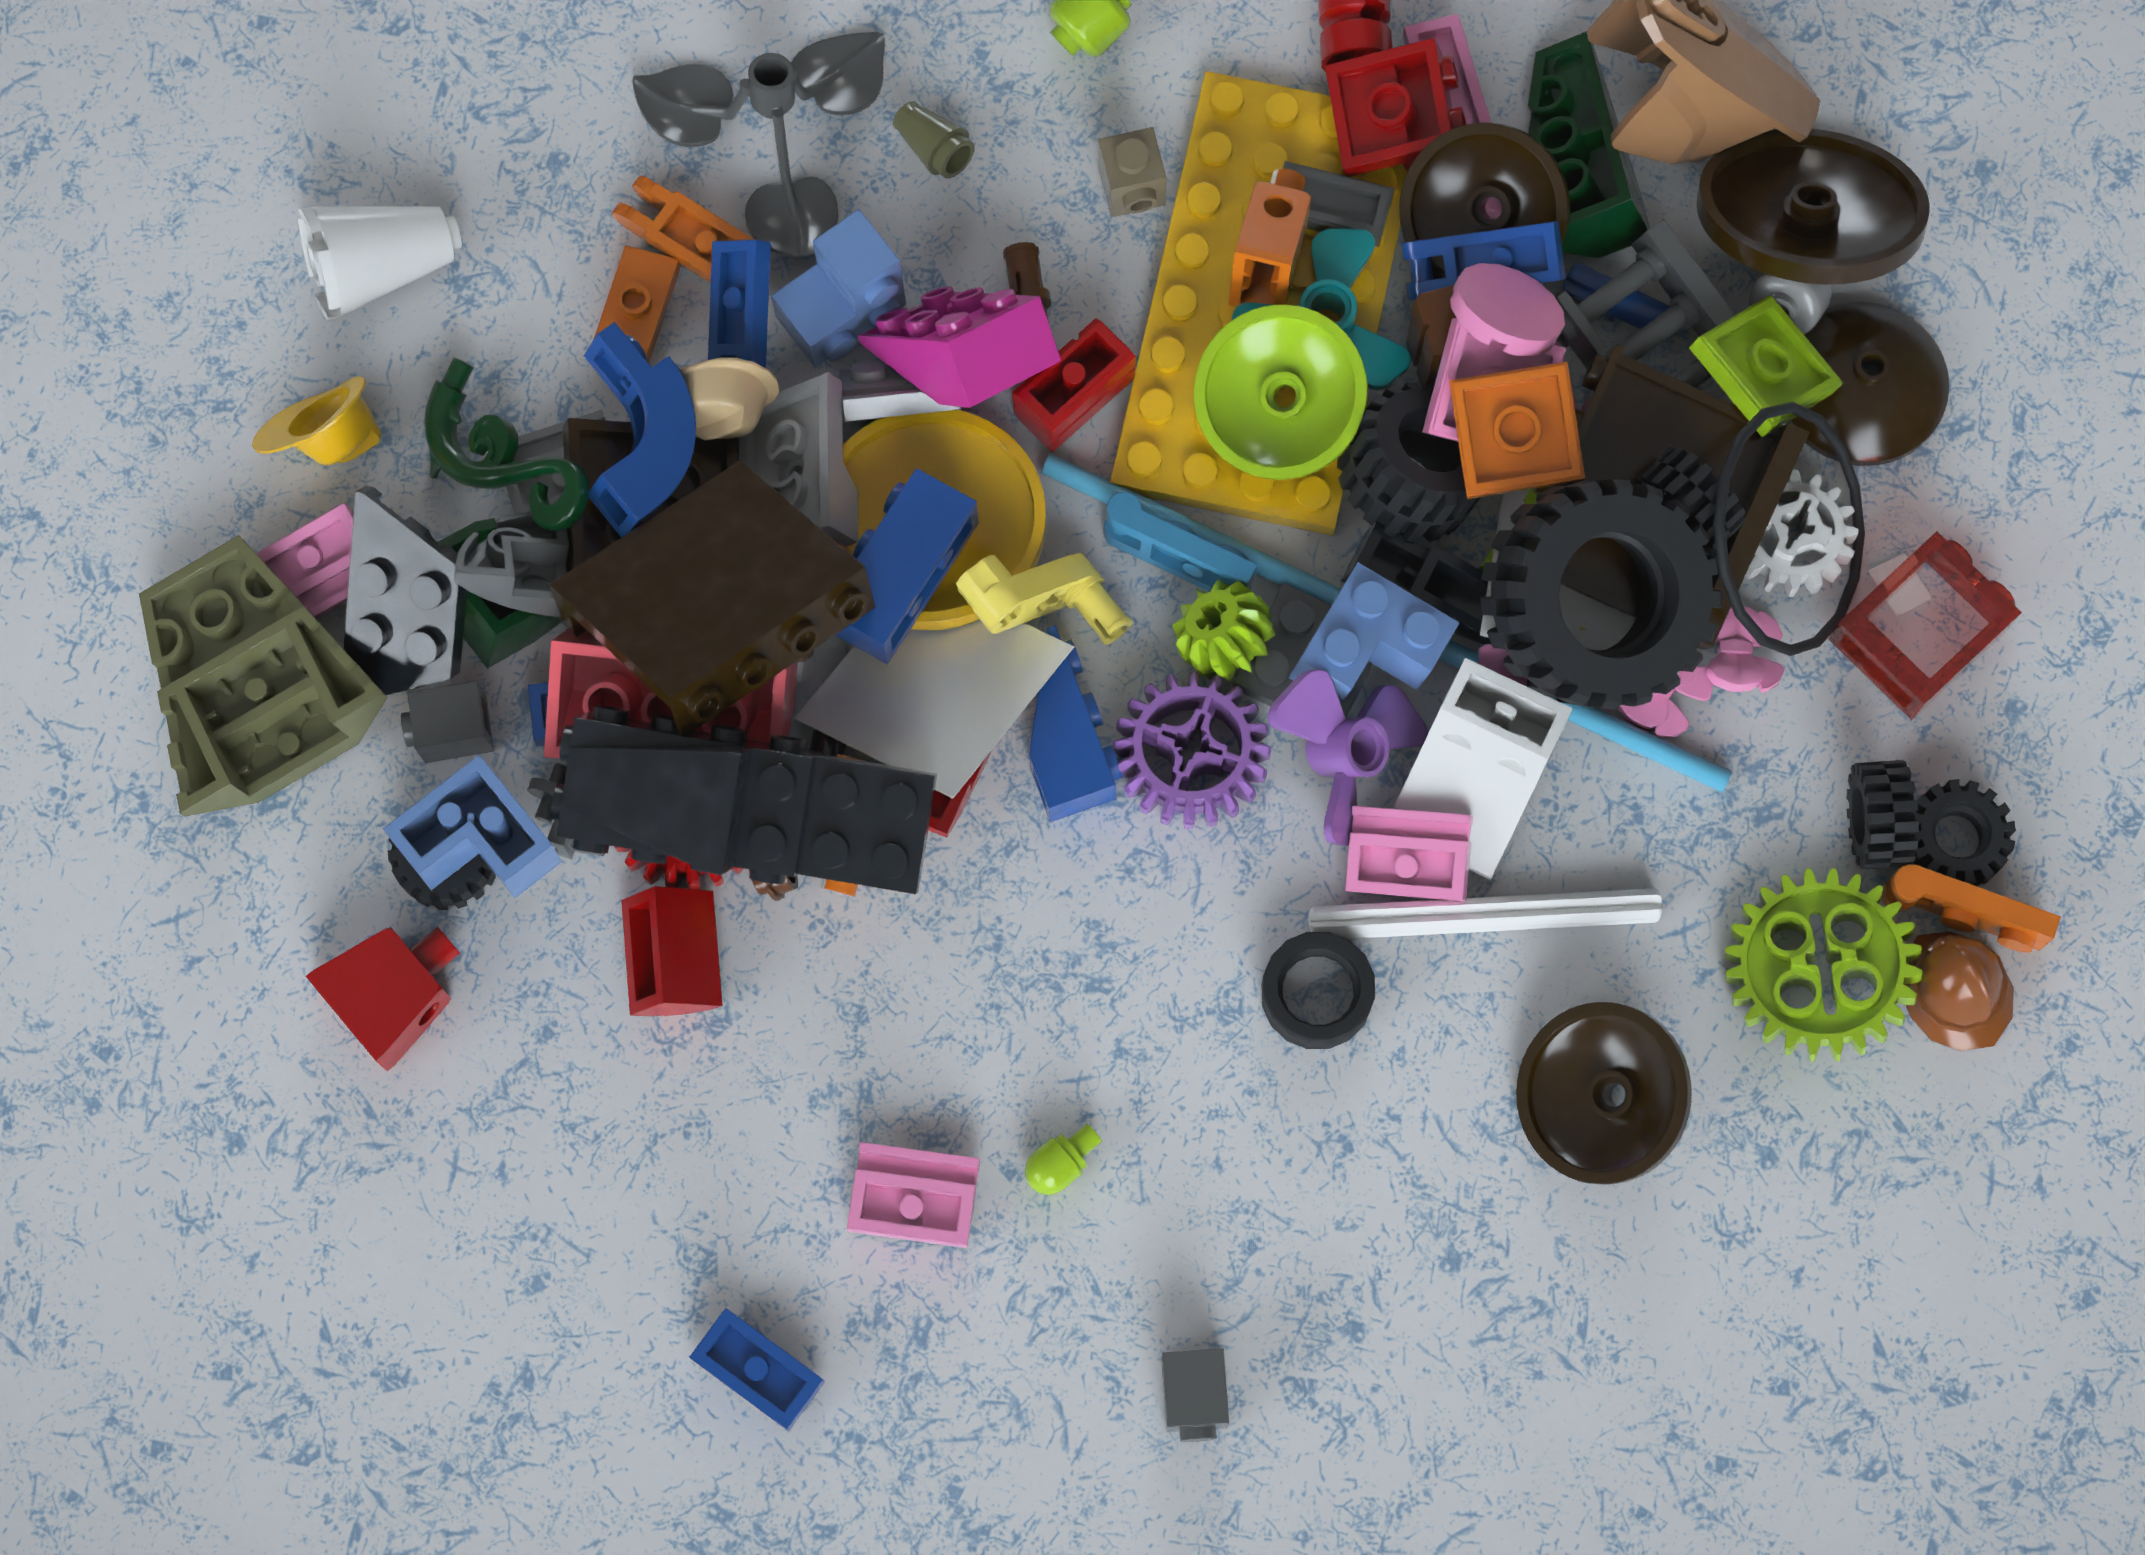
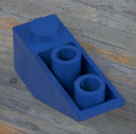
(1064, 747)

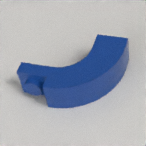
(661, 427)

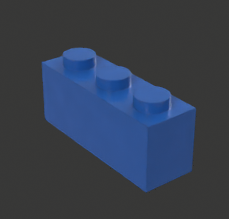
(909, 558)

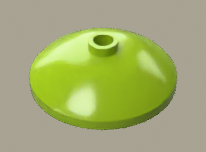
(1249, 367)

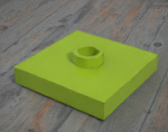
(1765, 362)

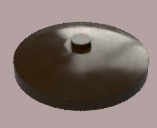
(1813, 207)

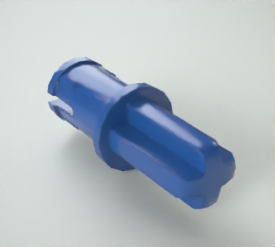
(1635, 309)

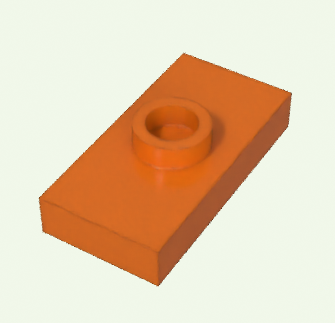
(640, 295)

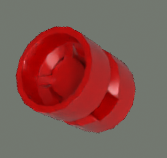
(1353, 29)

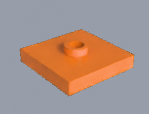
(1517, 430)

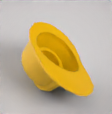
(325, 427)

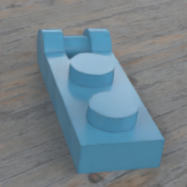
(1173, 546)

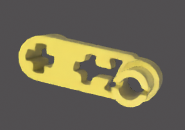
(1011, 600)

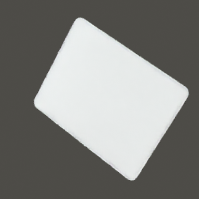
(1910, 595)

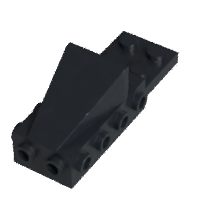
(739, 803)

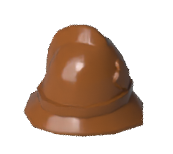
(1962, 992)

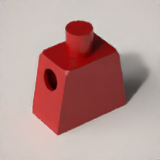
(387, 990)

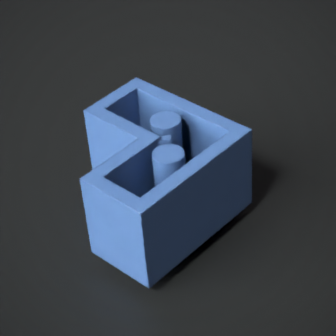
(843, 293)
(1377, 625)
(468, 818)

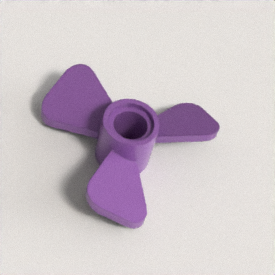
(1344, 745)

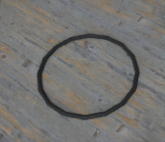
(1720, 534)

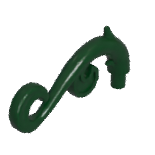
(501, 441)

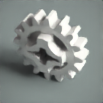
(1813, 540)

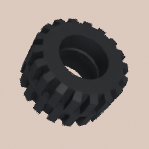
(1391, 484)

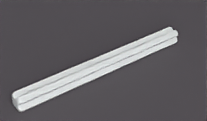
(1488, 914)

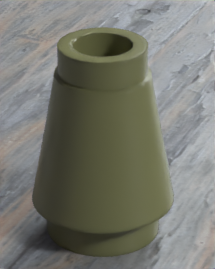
(935, 140)

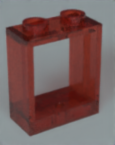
(1885, 663)

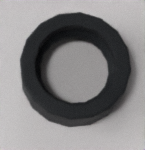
(1318, 945)

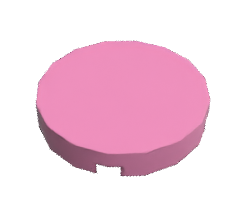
(1507, 307)

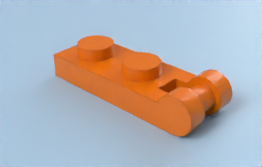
(1972, 908)

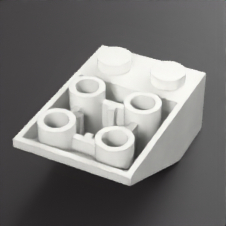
(1485, 757)

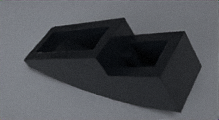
(1429, 575)

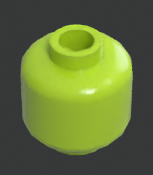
(1089, 24)

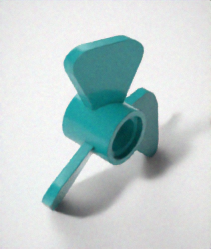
(1337, 262)

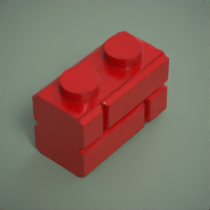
(1077, 387)

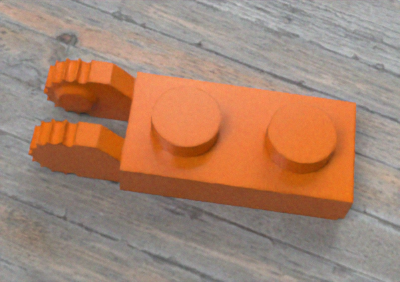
(680, 228)

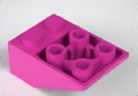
(965, 343)

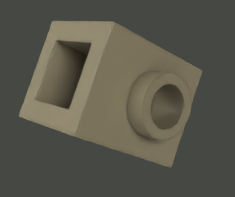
(1132, 172)

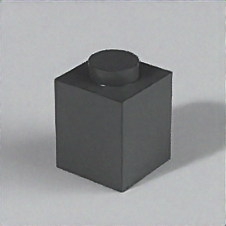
(448, 722)
(1195, 1393)

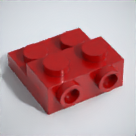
(1392, 105)

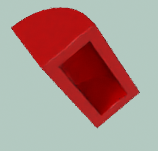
(671, 952)

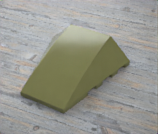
(248, 681)

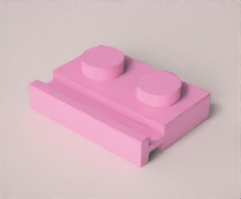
(316, 560)
(1409, 853)
(913, 1195)

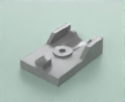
(807, 434)

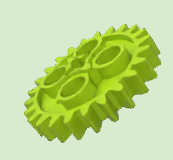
(1876, 957)

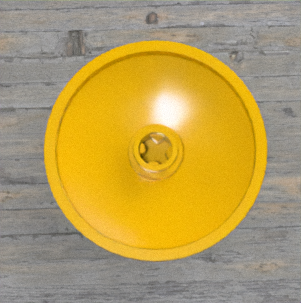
(975, 461)

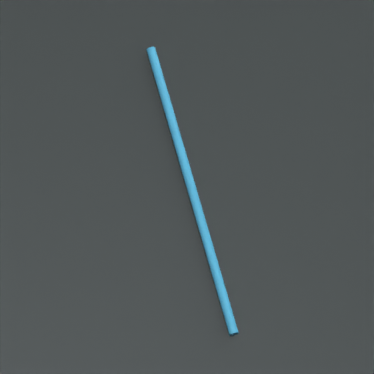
(1453, 654)

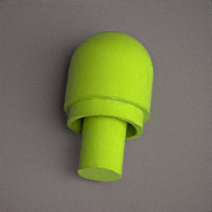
(1060, 1161)

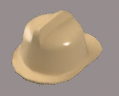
(728, 396)

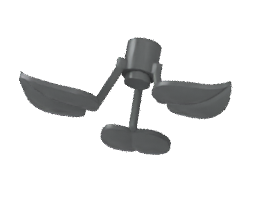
(691, 100)

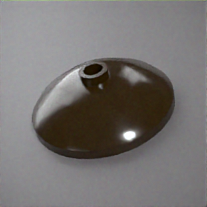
(1469, 165)
(1883, 413)
(1569, 1087)

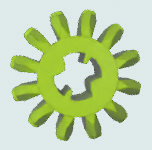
(1223, 630)

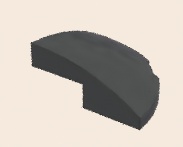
(514, 564)

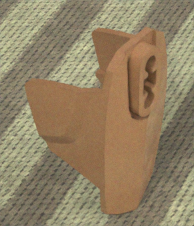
(1715, 83)

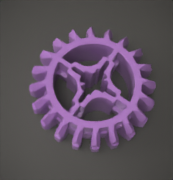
(1211, 759)

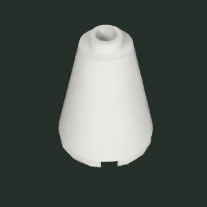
(372, 250)

